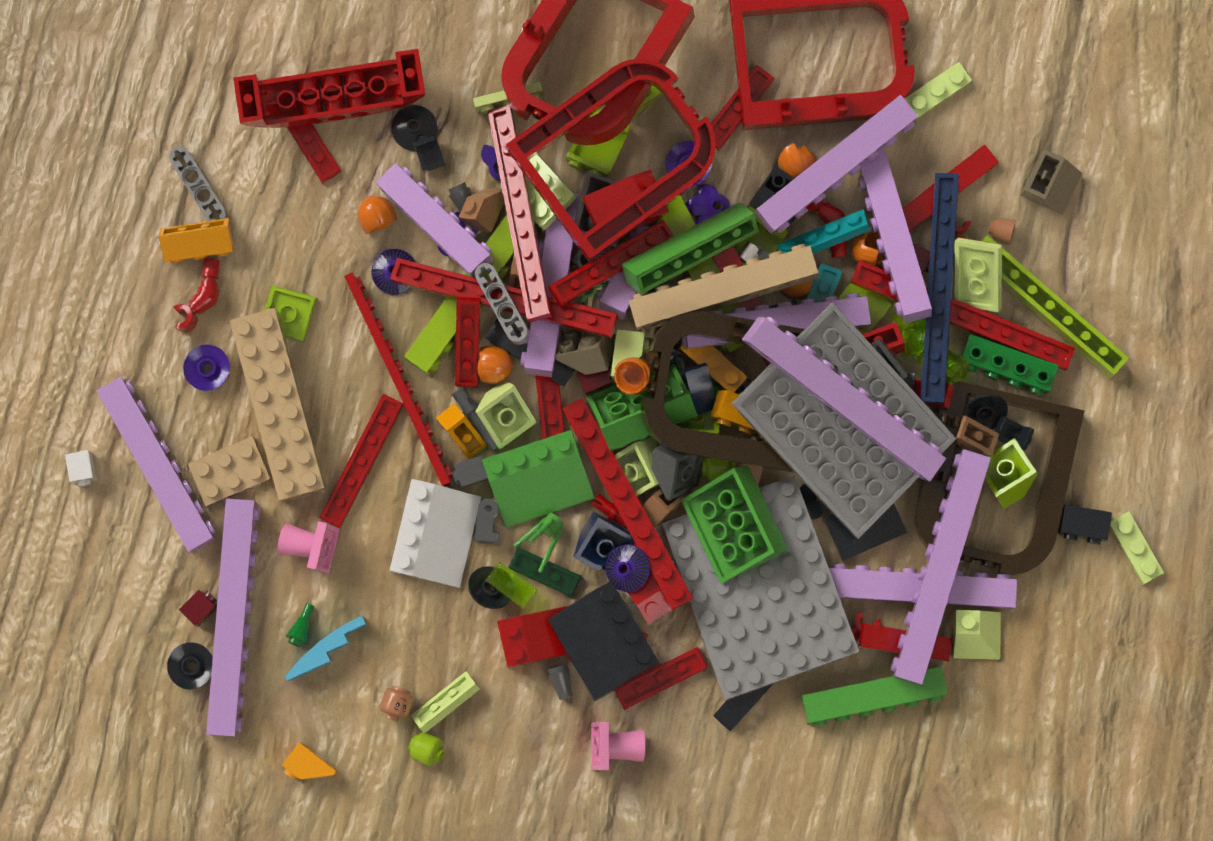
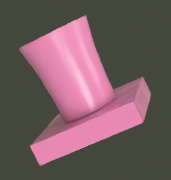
(316, 546)
(615, 745)

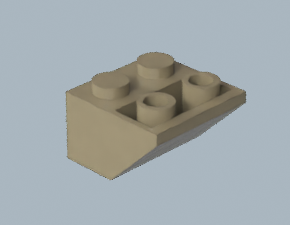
(1052, 182)
(584, 351)

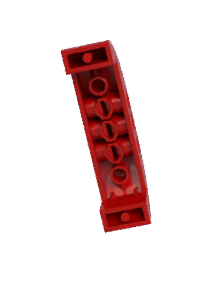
(330, 93)

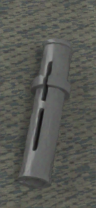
(469, 408)

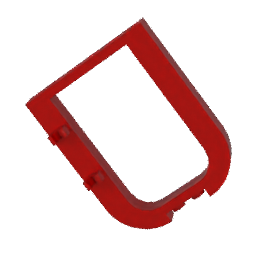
(587, 103)
(819, 108)
(618, 113)

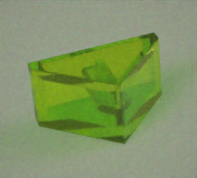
(912, 334)

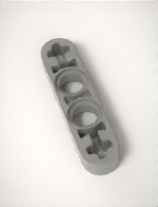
(199, 185)
(502, 303)

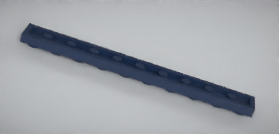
(940, 288)

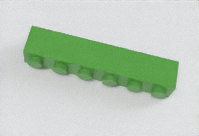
(690, 248)
(872, 695)

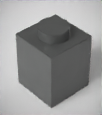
(470, 472)

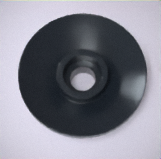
(412, 114)
(986, 409)
(477, 588)
(178, 665)

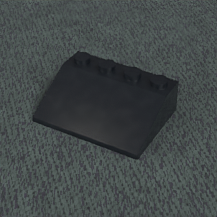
(603, 641)

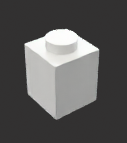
(81, 468)

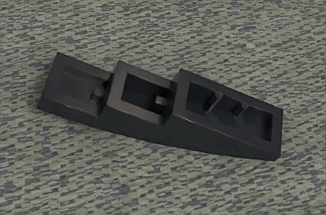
(498, 337)
(735, 709)

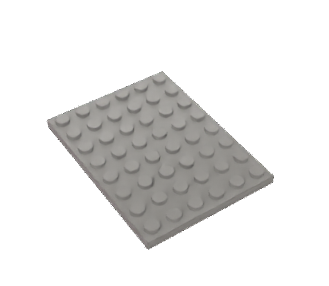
(822, 448)
(774, 616)

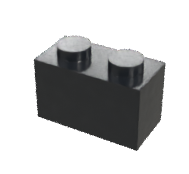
(1084, 523)

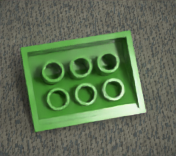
(621, 415)
(538, 478)
(734, 524)

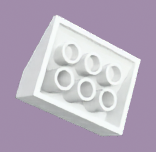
(435, 533)

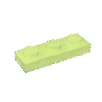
(938, 89)
(498, 99)
(1135, 548)
(445, 702)

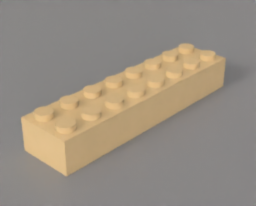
(725, 288)
(278, 405)

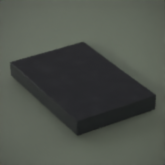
(884, 529)

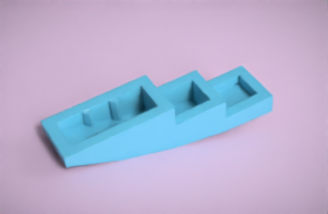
(319, 654)

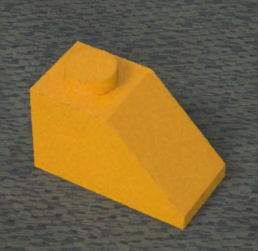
(461, 431)
(306, 764)

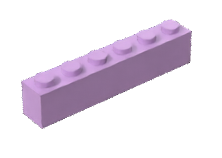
(434, 220)

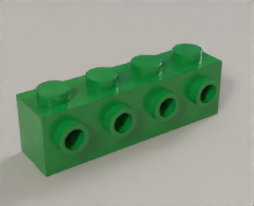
(1009, 364)

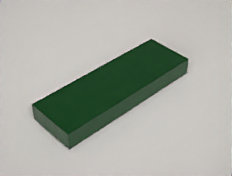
(552, 575)

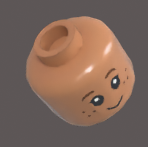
(396, 703)

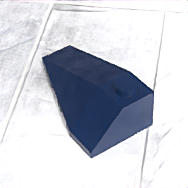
(599, 539)

